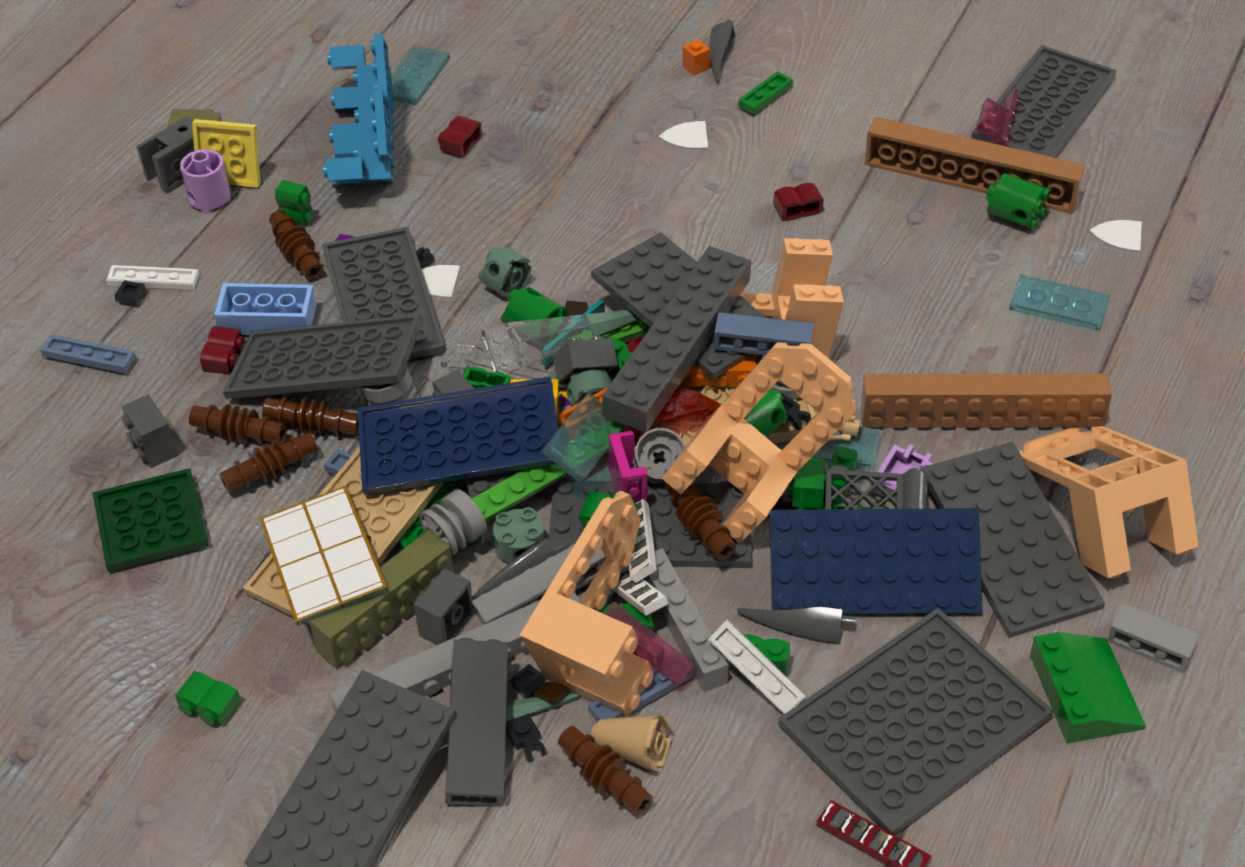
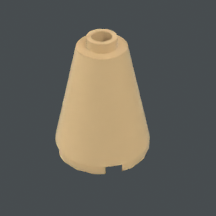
(636, 738)

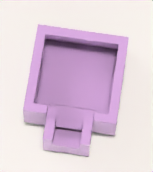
(899, 462)

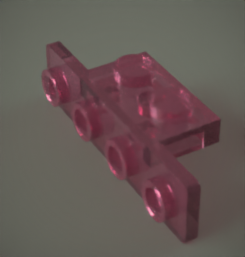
(996, 119)
(653, 648)

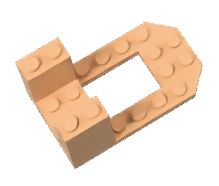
(801, 291)
(746, 454)
(1101, 495)
(573, 639)

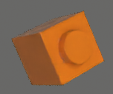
(696, 57)

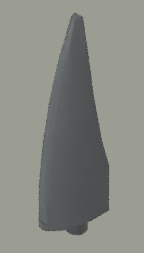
(721, 45)
(527, 560)
(812, 622)

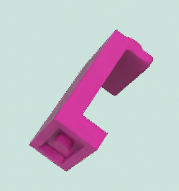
(621, 465)

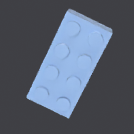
(265, 306)

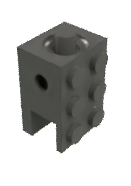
(164, 152)

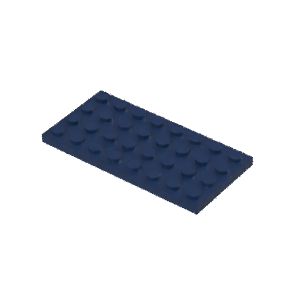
(456, 435)
(876, 560)

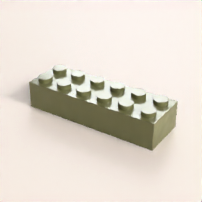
(356, 627)

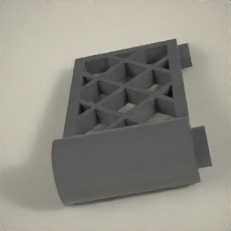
(909, 491)

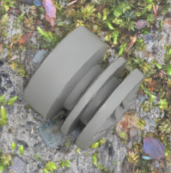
(391, 392)
(655, 443)
(455, 520)

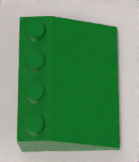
(1084, 686)

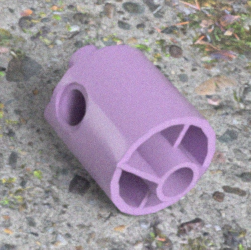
(205, 180)

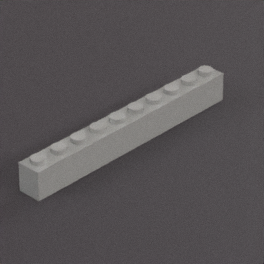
(431, 669)

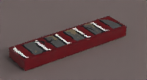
(870, 838)

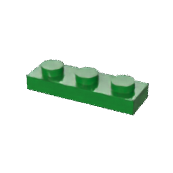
(765, 92)

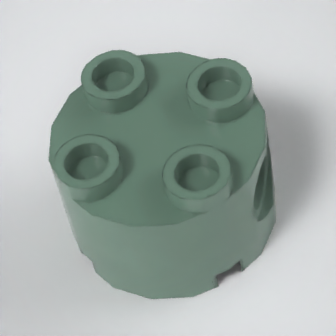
(505, 270)
(587, 381)
(516, 532)

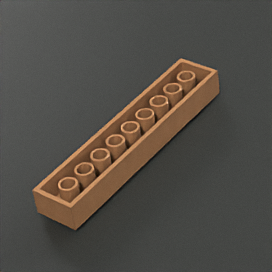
(968, 161)
(985, 400)

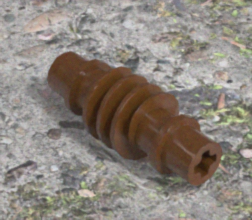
(295, 244)
(311, 418)
(237, 424)
(267, 461)
(702, 520)
(605, 770)

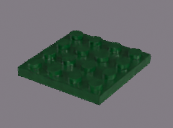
(149, 519)

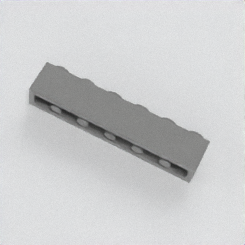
(529, 587)
(688, 626)

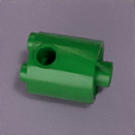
(1018, 200)
(531, 305)
(768, 413)

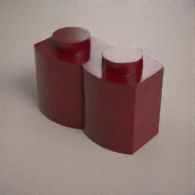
(460, 136)
(798, 201)
(221, 349)

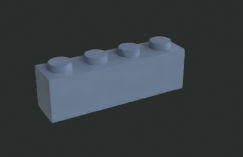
(758, 334)

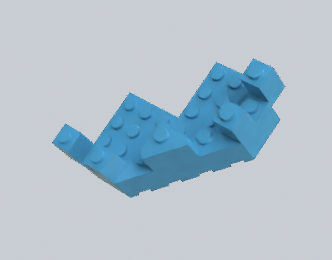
(365, 147)

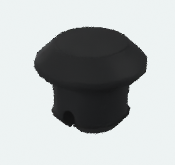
(424, 256)

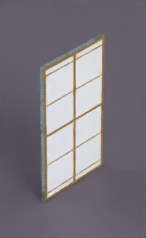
(322, 555)

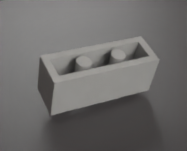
(1153, 638)

